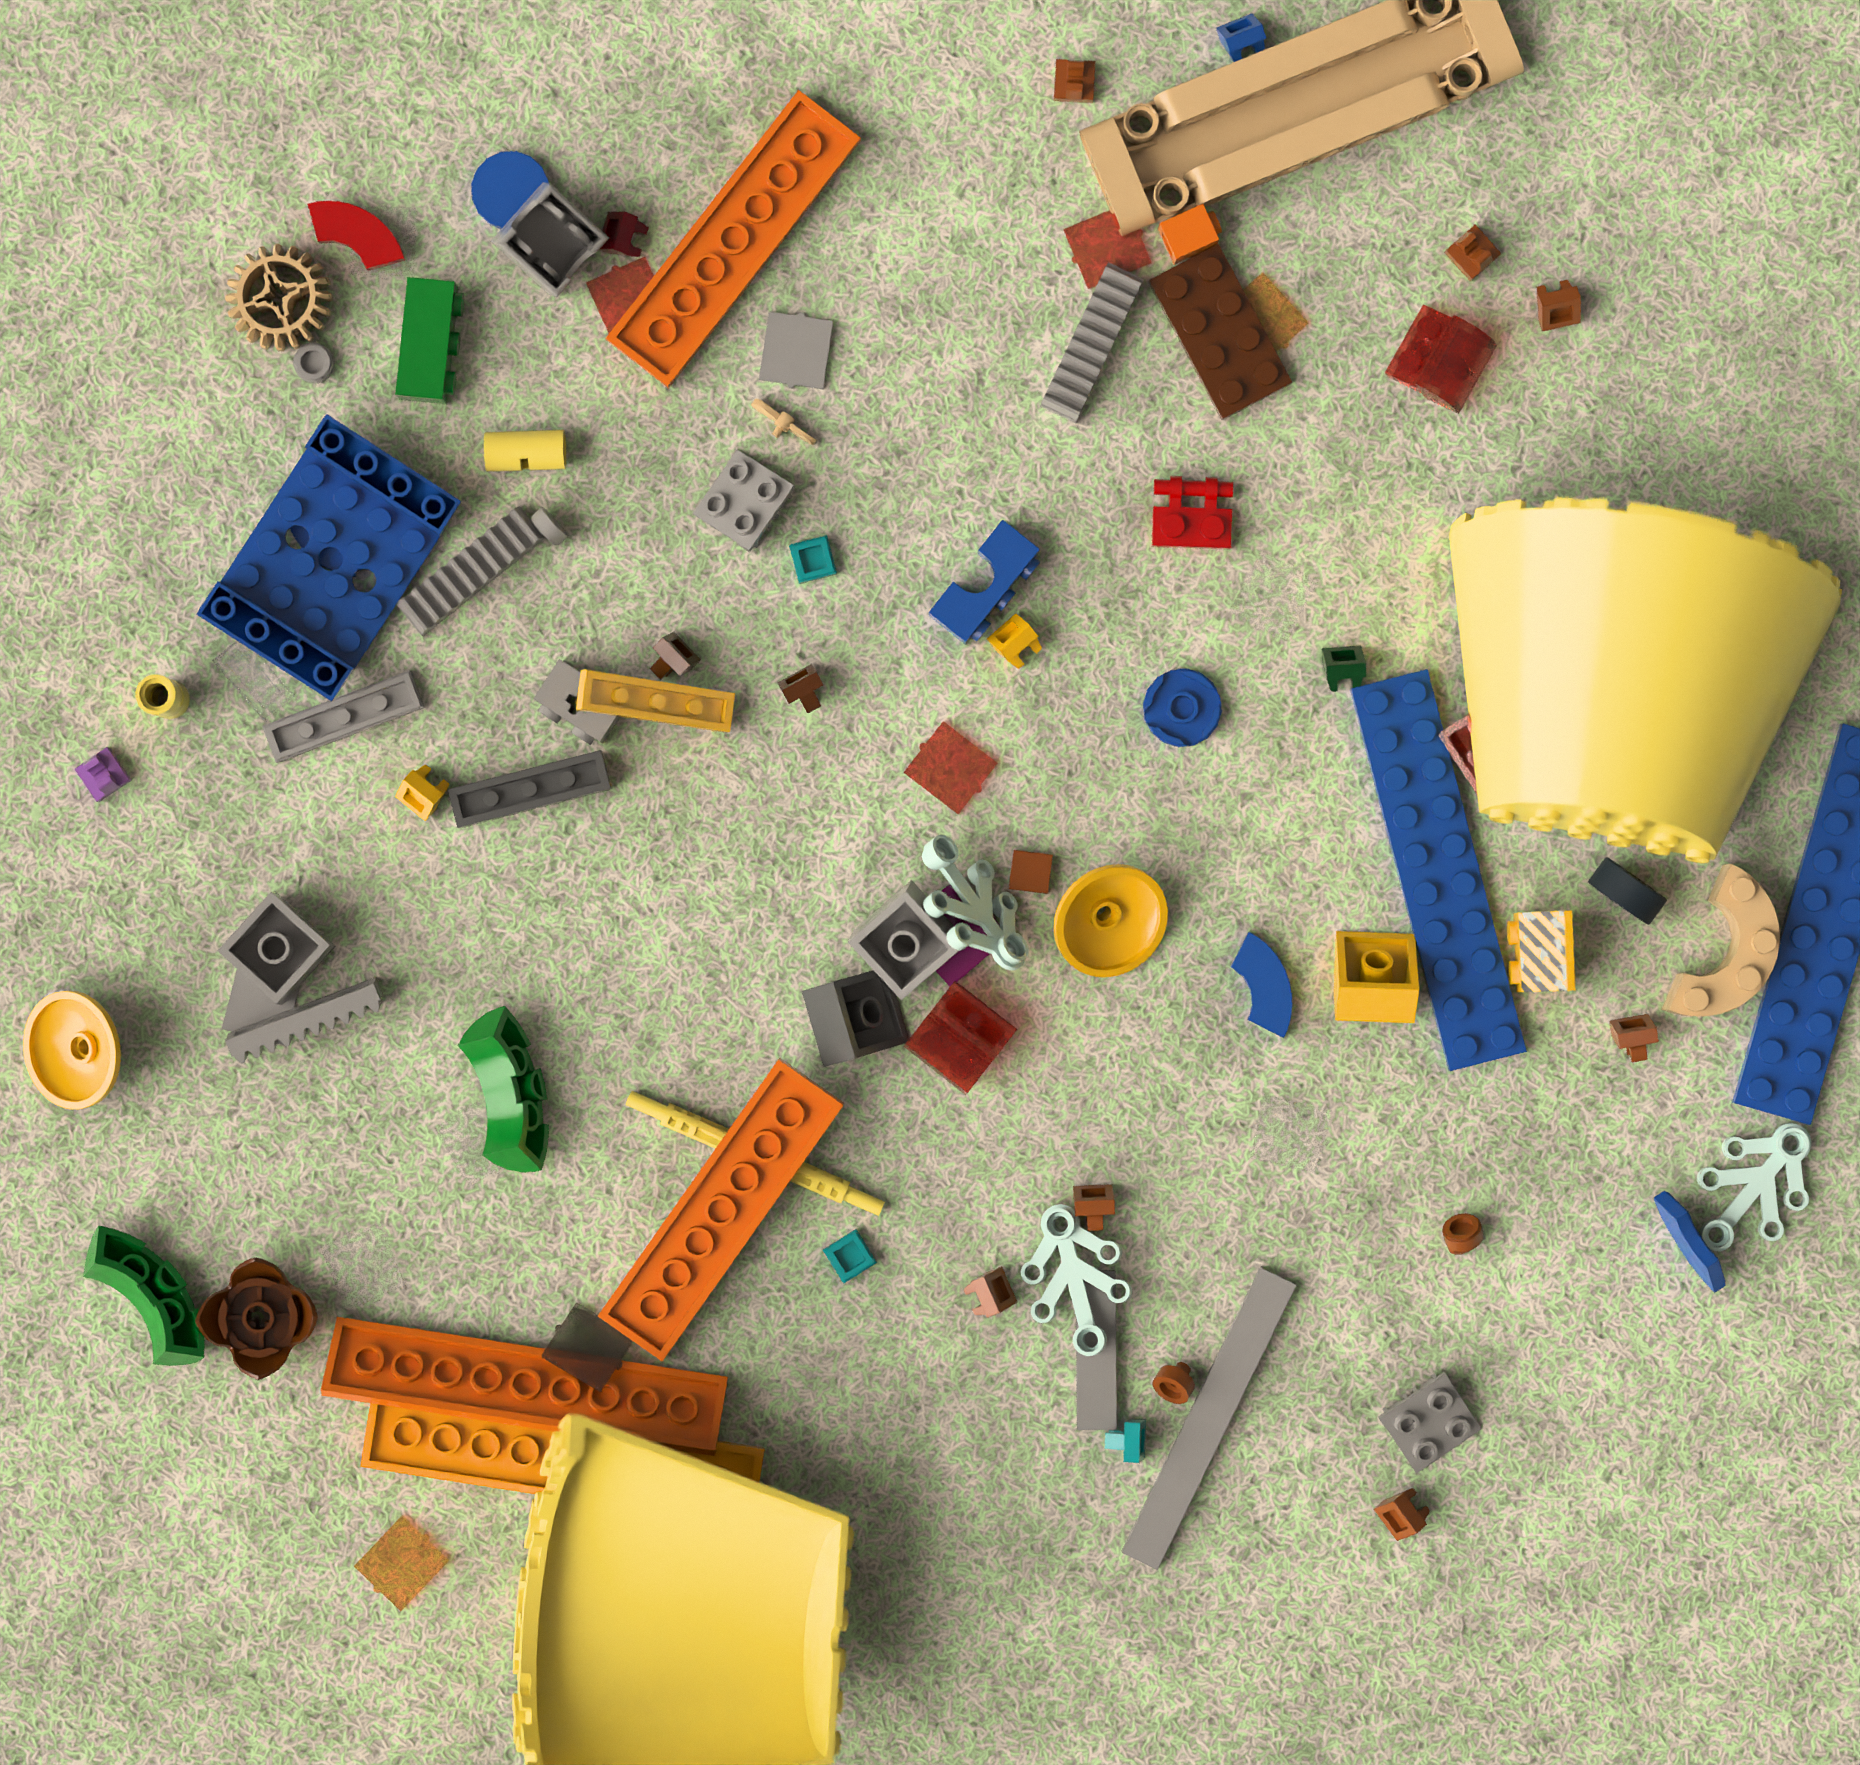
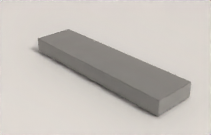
(343, 716)
(1097, 1373)

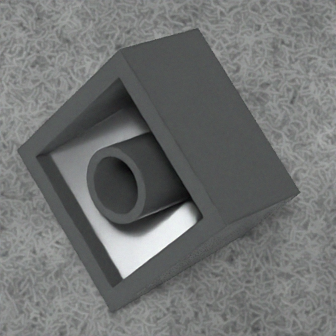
(854, 1017)

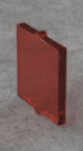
(1099, 242)
(619, 289)
(950, 767)

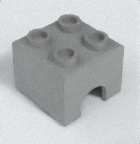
(549, 239)

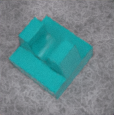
(1130, 1440)

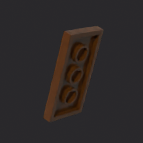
(1220, 332)

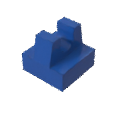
(1240, 34)

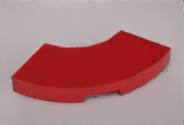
(356, 229)

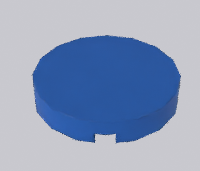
(505, 185)
(1176, 718)

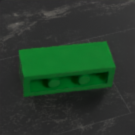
(429, 340)

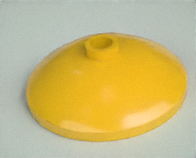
(1120, 935)
(72, 1049)

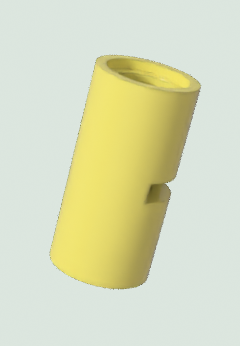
(525, 450)
(148, 692)

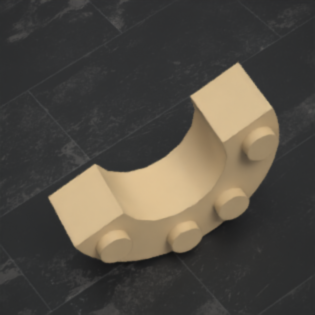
(1750, 954)

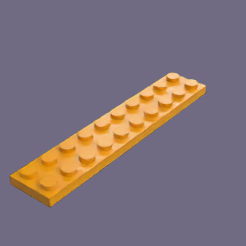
(490, 1451)

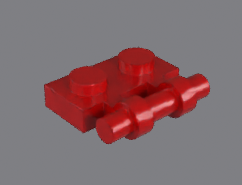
(1191, 526)

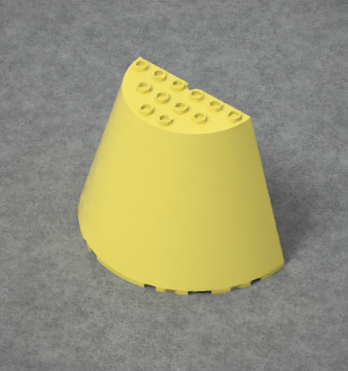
(1629, 665)
(675, 1612)

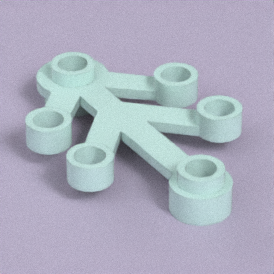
(1001, 941)
(1759, 1181)
(1073, 1273)

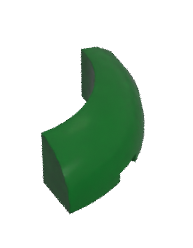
(511, 1091)
(153, 1289)

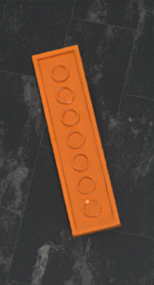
(733, 239)
(721, 1209)

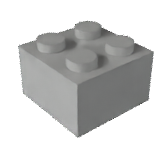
(903, 941)
(276, 948)

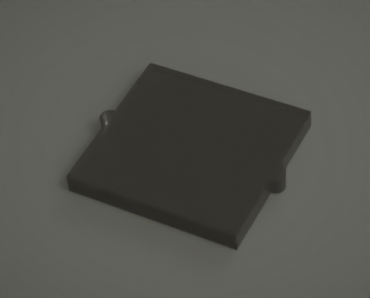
(587, 1347)

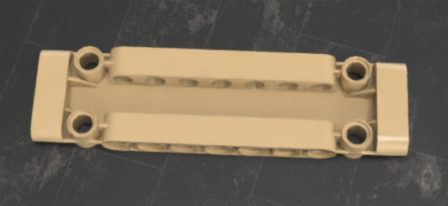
(1297, 104)

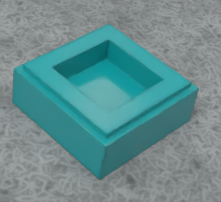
(813, 559)
(849, 1256)

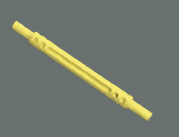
(712, 1133)

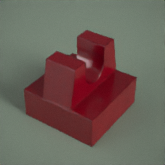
(620, 229)

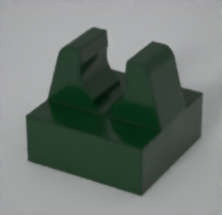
(1343, 664)

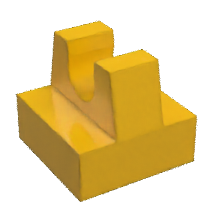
(1013, 638)
(420, 794)

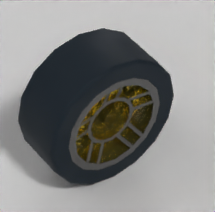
(1627, 891)

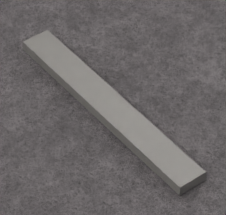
(1208, 1418)

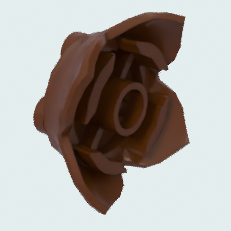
(228, 1321)

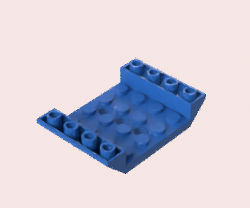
(347, 500)

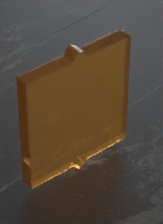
(1274, 311)
(401, 1563)

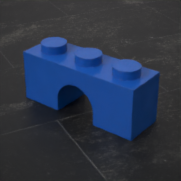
(966, 612)

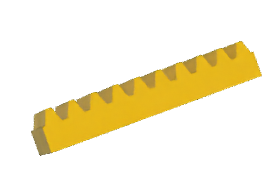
(655, 701)

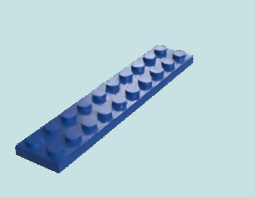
(1438, 870)
(1815, 953)

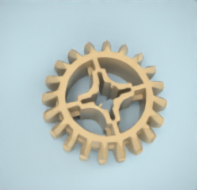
(296, 293)

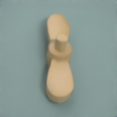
(782, 421)

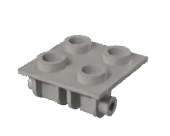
(744, 500)
(1429, 1422)

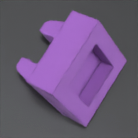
(102, 774)

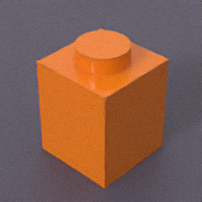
(1190, 233)

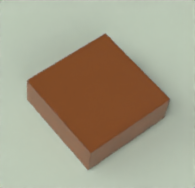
(1030, 871)

